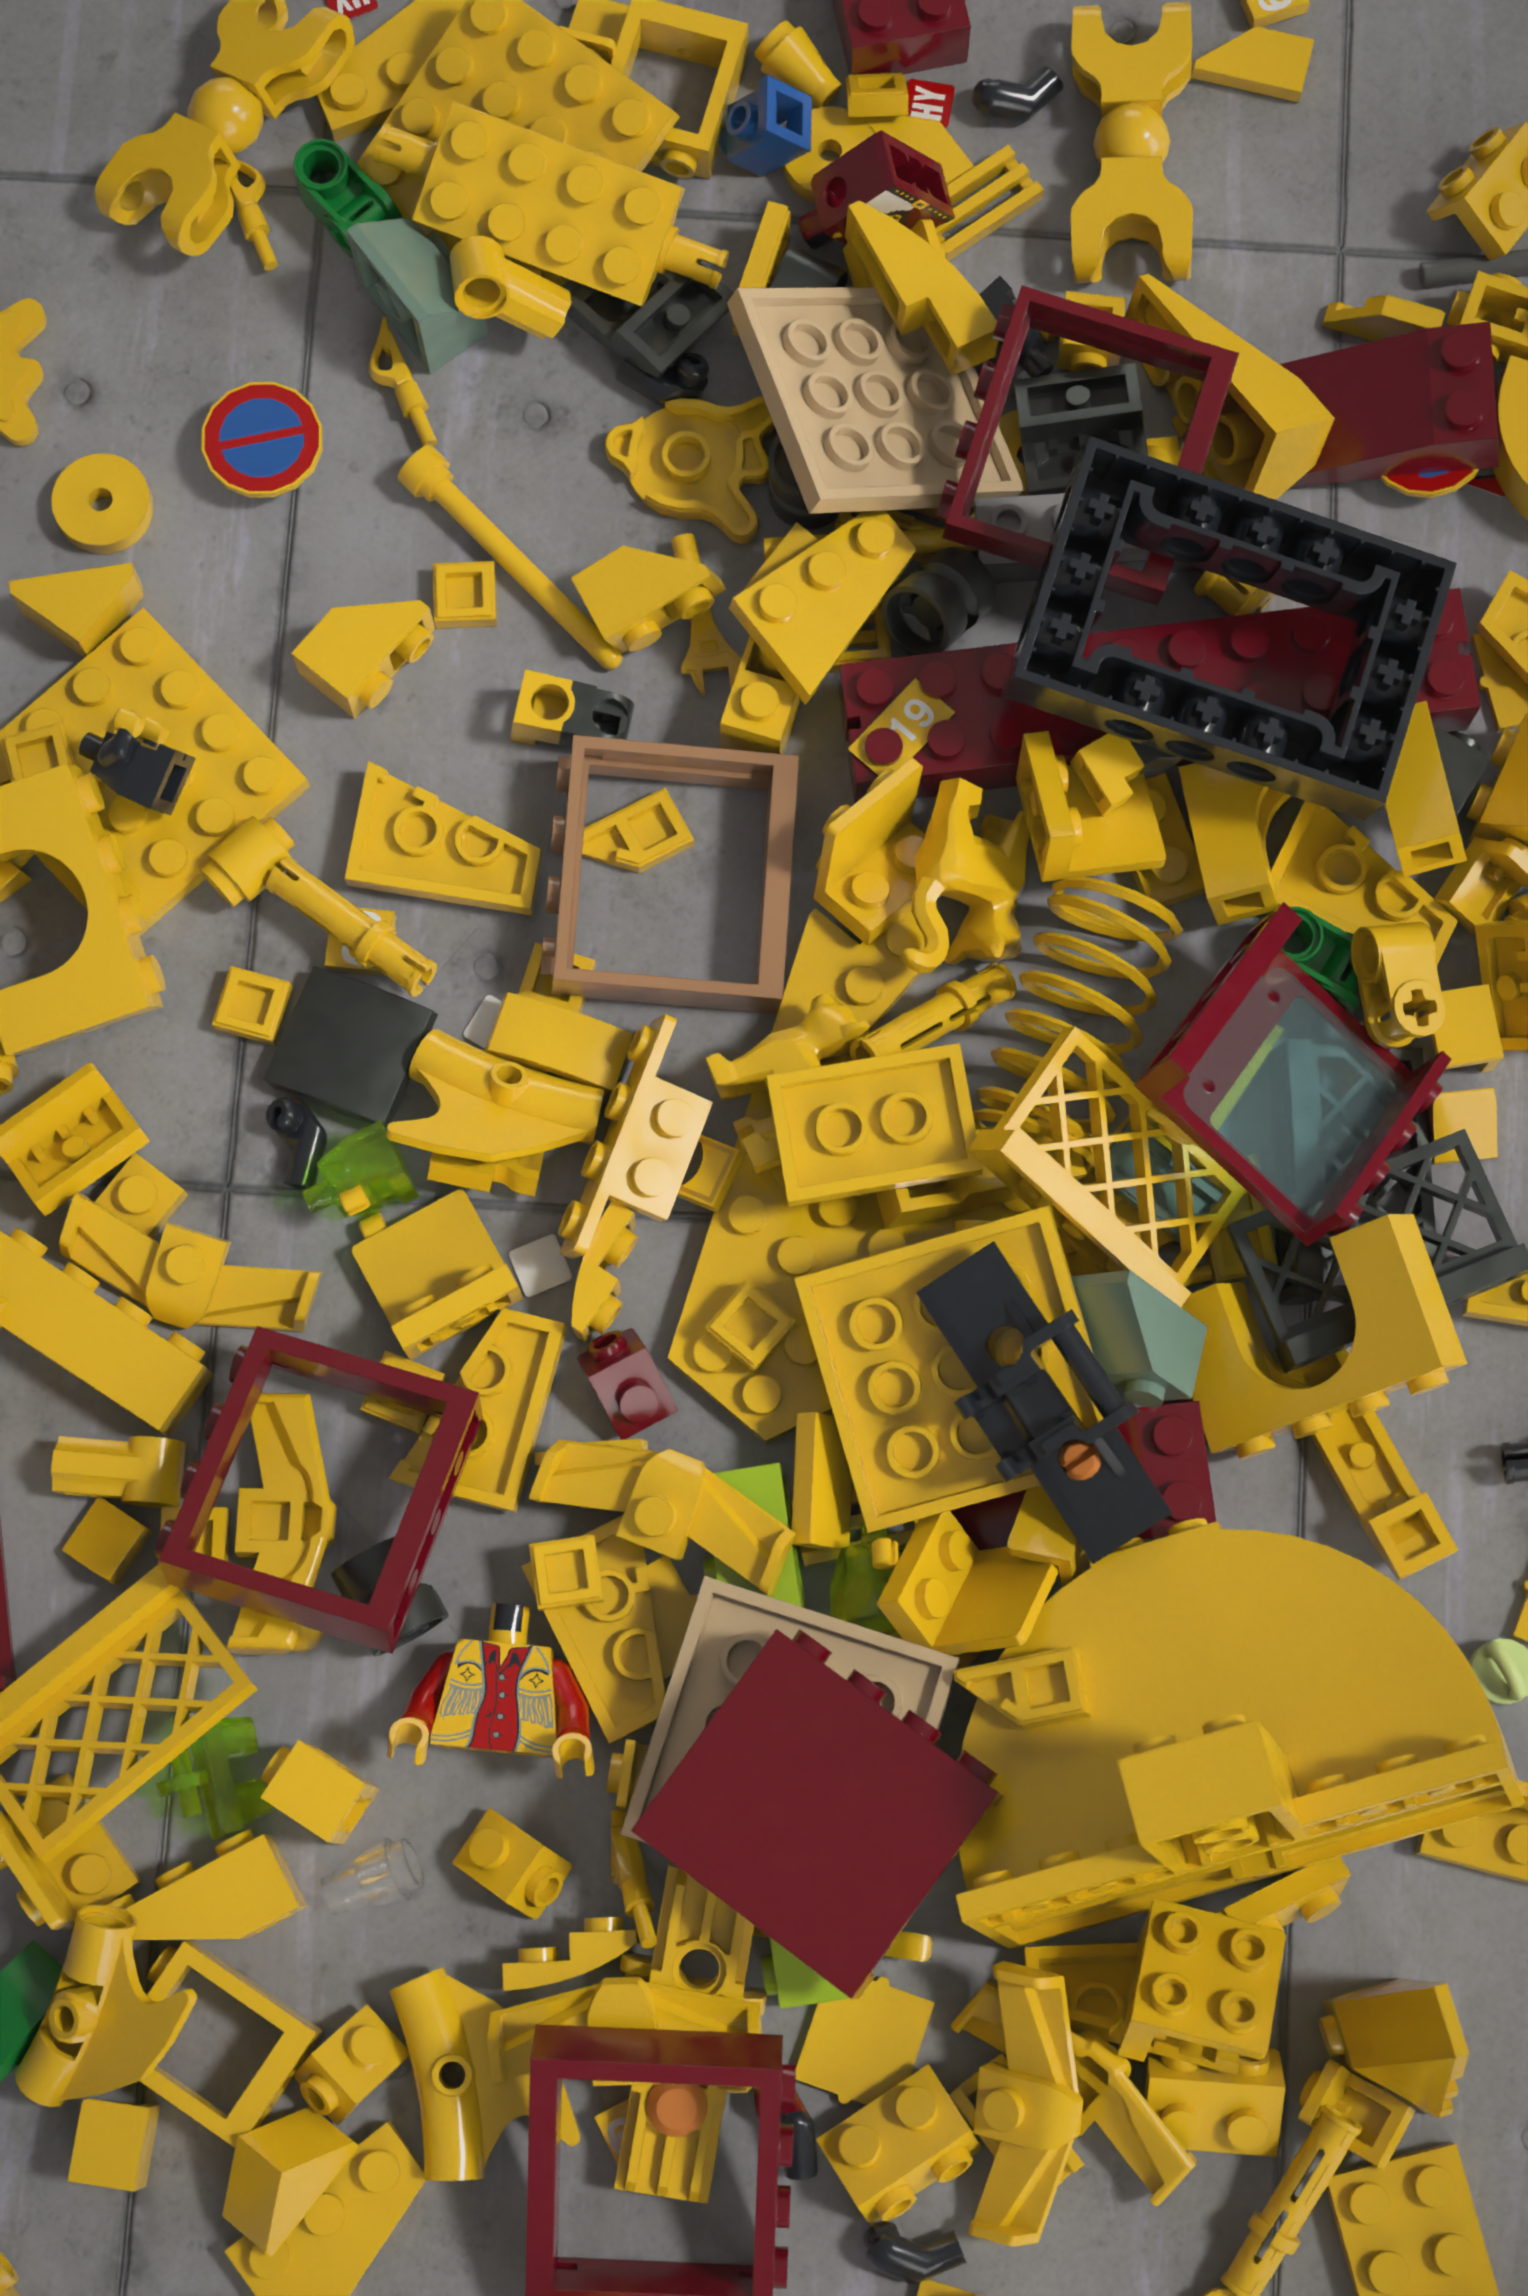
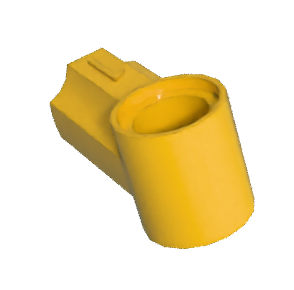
(494, 286)
(138, 1471)

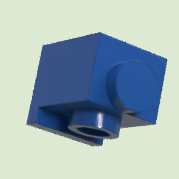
(754, 130)

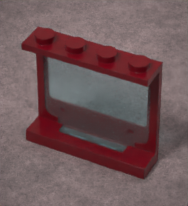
(1288, 1086)

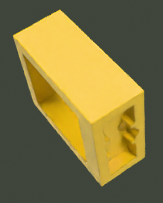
(695, 38)
(276, 2071)

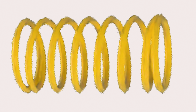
(1084, 914)

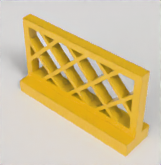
(1078, 1215)
(85, 1664)

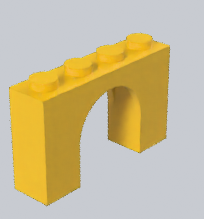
(1234, 815)
(109, 972)
(1398, 1343)

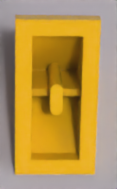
(80, 605)
(281, 2175)

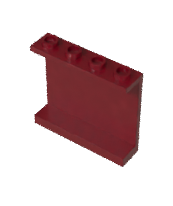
(817, 1810)

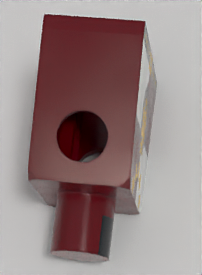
(883, 176)

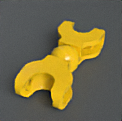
(1131, 142)
(193, 156)

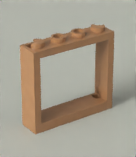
(688, 765)

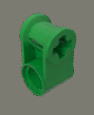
(346, 198)
(1326, 957)

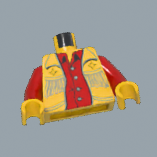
(499, 1699)

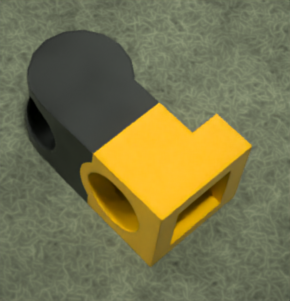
(558, 708)
(1111, 763)

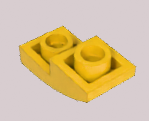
(558, 1041)
(596, 1290)
(596, 1946)

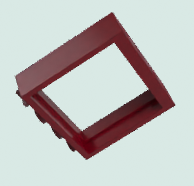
(1108, 333)
(383, 1619)
(655, 2058)

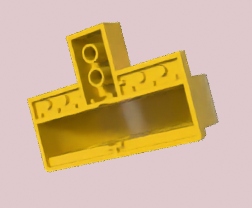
(1241, 1725)

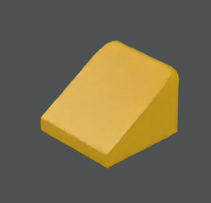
(1468, 1110)
(107, 1541)

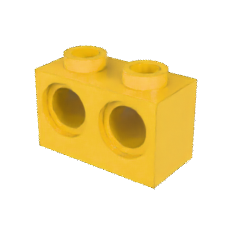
(317, 1791)

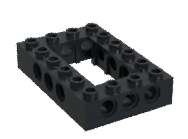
(1260, 542)

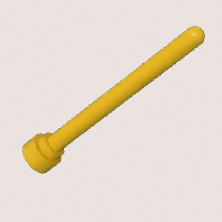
(429, 476)

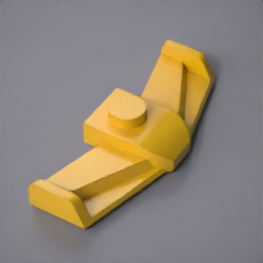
(185, 1273)
(666, 1504)
(286, 1520)
(614, 2004)
(1106, 2095)
(1027, 2106)

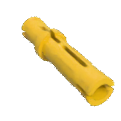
(371, 940)
(952, 1008)
(1249, 2271)

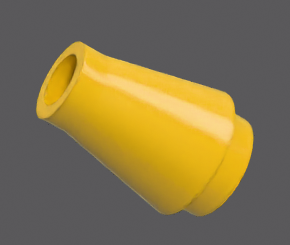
(794, 60)

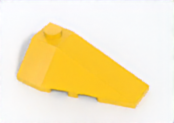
(1269, 419)
(1401, 2040)

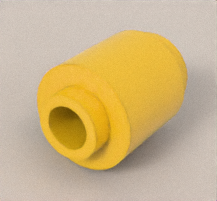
(246, 860)

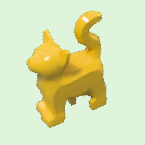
(974, 870)
(821, 1035)

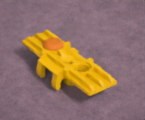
(676, 2127)

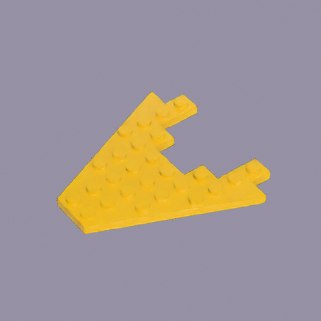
(773, 1243)

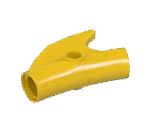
(493, 1105)
(99, 2021)
(460, 2123)

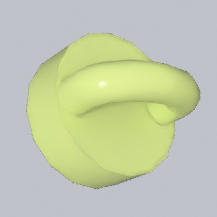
(1502, 1670)

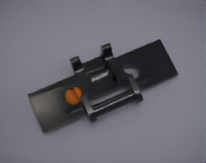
(1026, 1416)

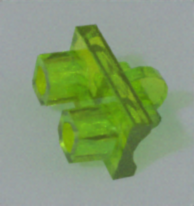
(225, 1804)

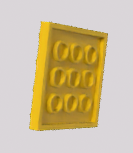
(529, 73)
(233, 775)
(898, 1376)

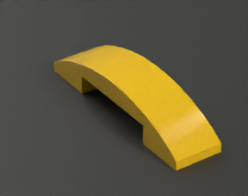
(1377, 1483)

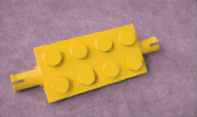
(550, 204)

